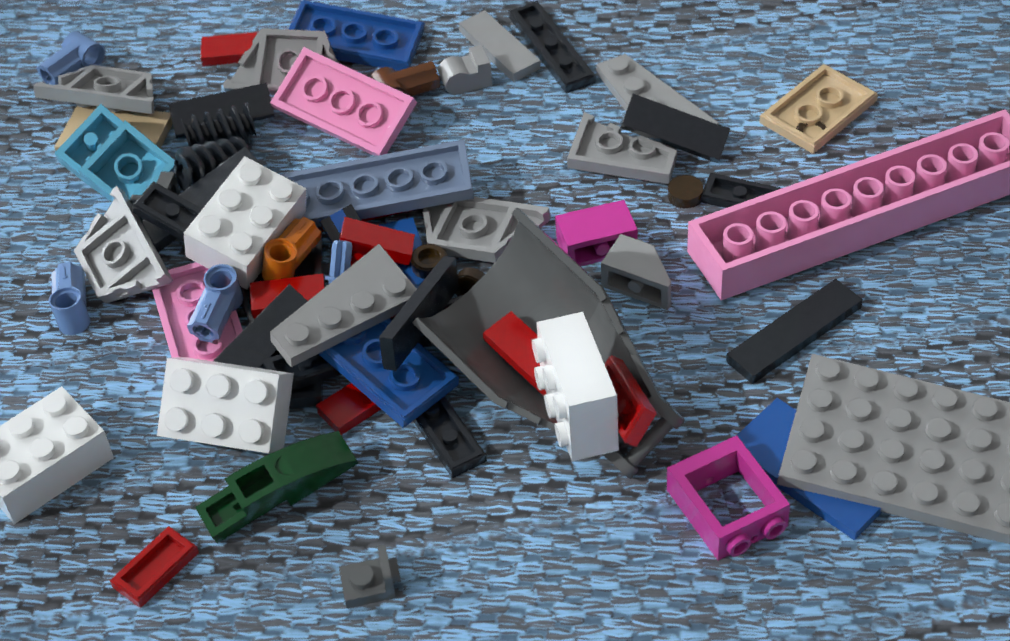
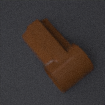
(410, 80)

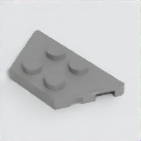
(274, 55)
(102, 85)
(477, 226)
(120, 253)

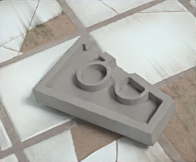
(613, 153)

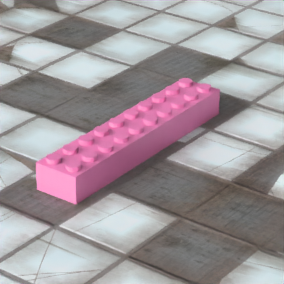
(853, 206)

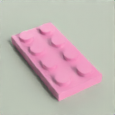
(343, 103)
(175, 307)

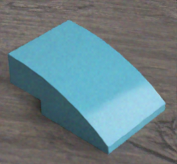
(113, 154)

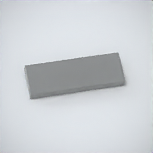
(500, 46)

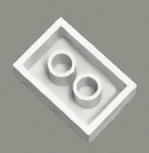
(242, 218)
(576, 387)
(225, 404)
(47, 453)

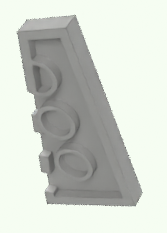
(626, 76)
(347, 306)

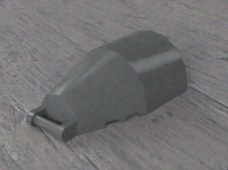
(540, 284)

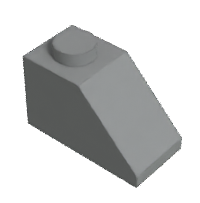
(636, 272)

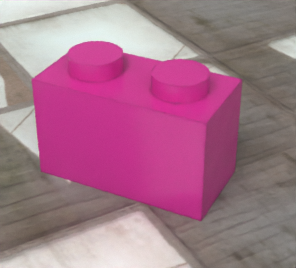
(592, 231)

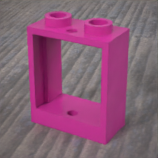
(712, 466)

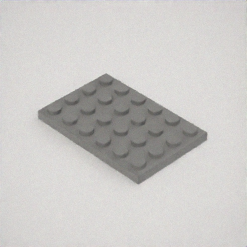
(902, 447)

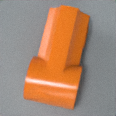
(289, 249)

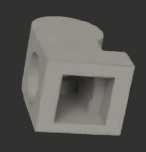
(466, 72)

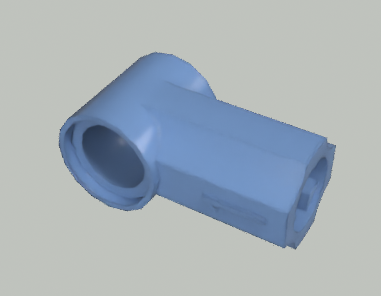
(76, 53)
(69, 299)
(216, 303)

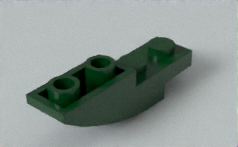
(273, 479)

